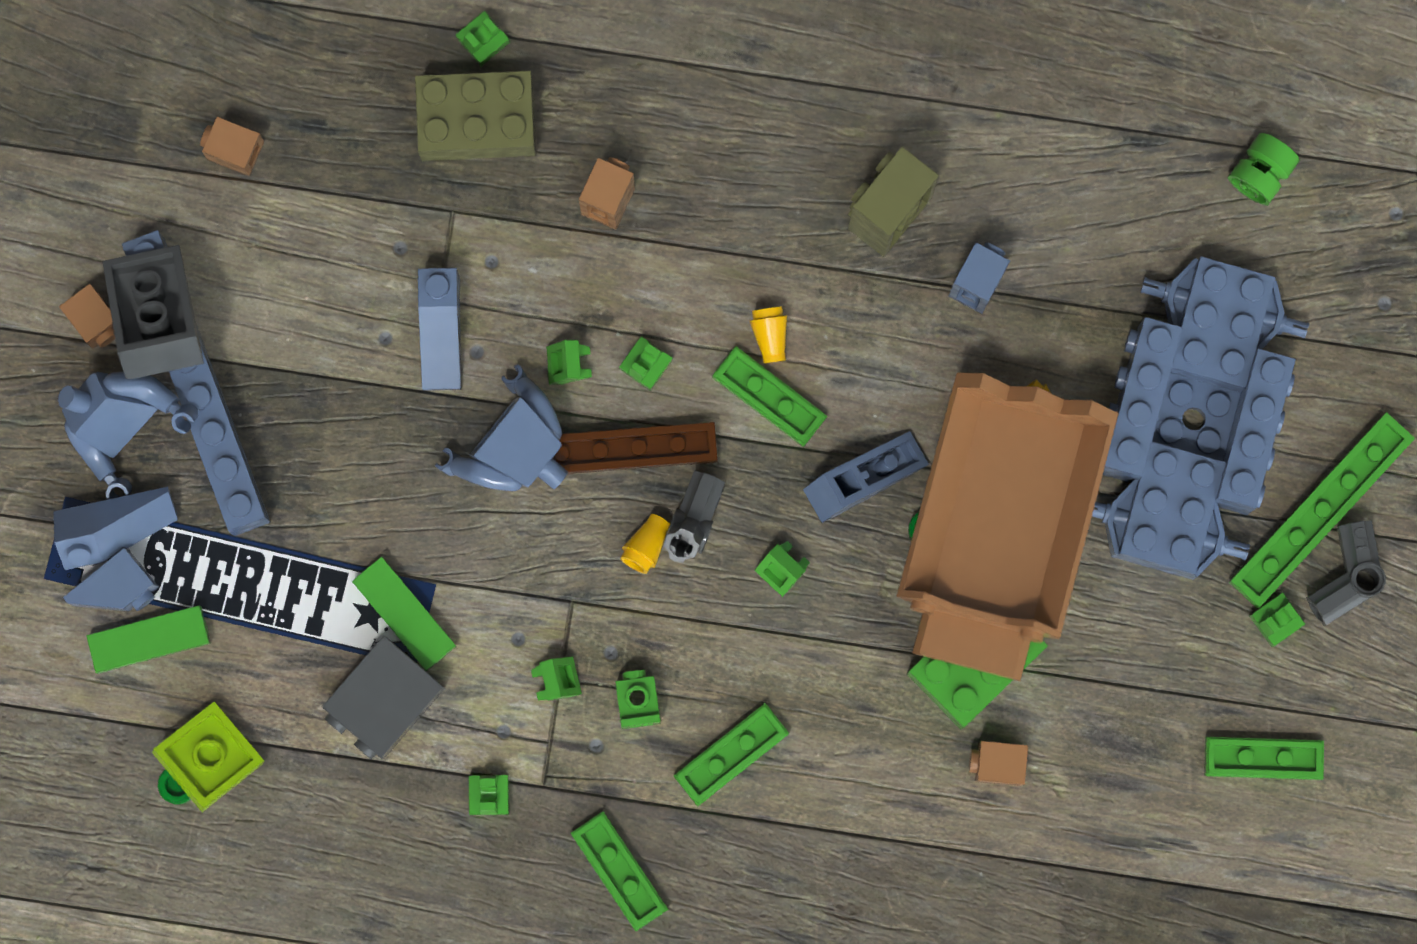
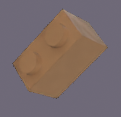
(607, 192)

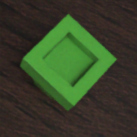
(482, 38)
(564, 362)
(645, 363)
(781, 569)
(1277, 620)
(559, 678)
(489, 795)

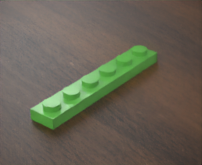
(1321, 510)

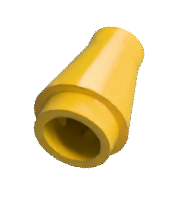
(770, 333)
(644, 547)

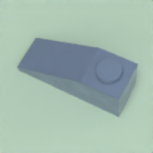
(439, 328)
(865, 476)
(103, 528)

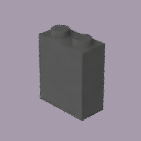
(382, 699)

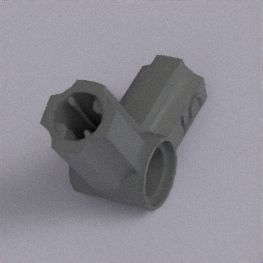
(693, 522)
(1343, 593)

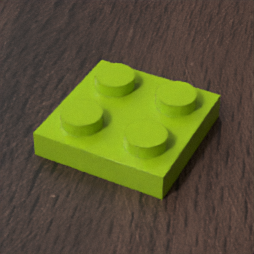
(208, 756)

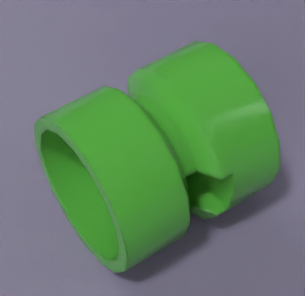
(1274, 161)

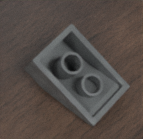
(152, 312)

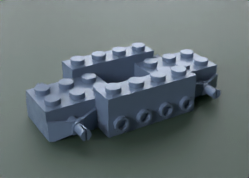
(1207, 363)

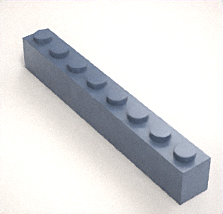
(214, 430)

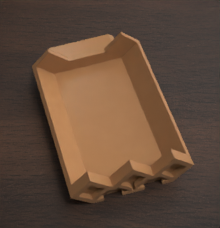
(1003, 522)

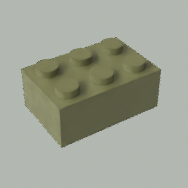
(475, 115)
(892, 201)

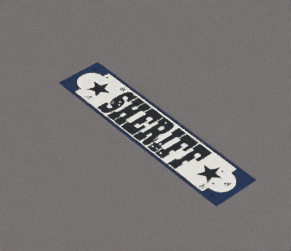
(256, 586)

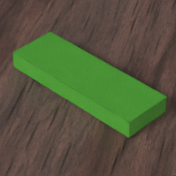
(769, 396)
(404, 614)
(148, 639)
(731, 754)
(1264, 758)
(619, 871)

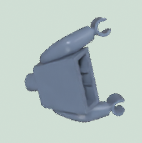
(110, 412)
(516, 445)

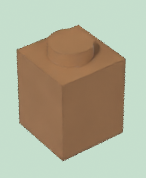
(231, 145)
(90, 317)
(999, 763)

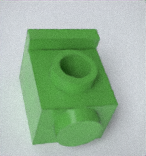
(637, 715)

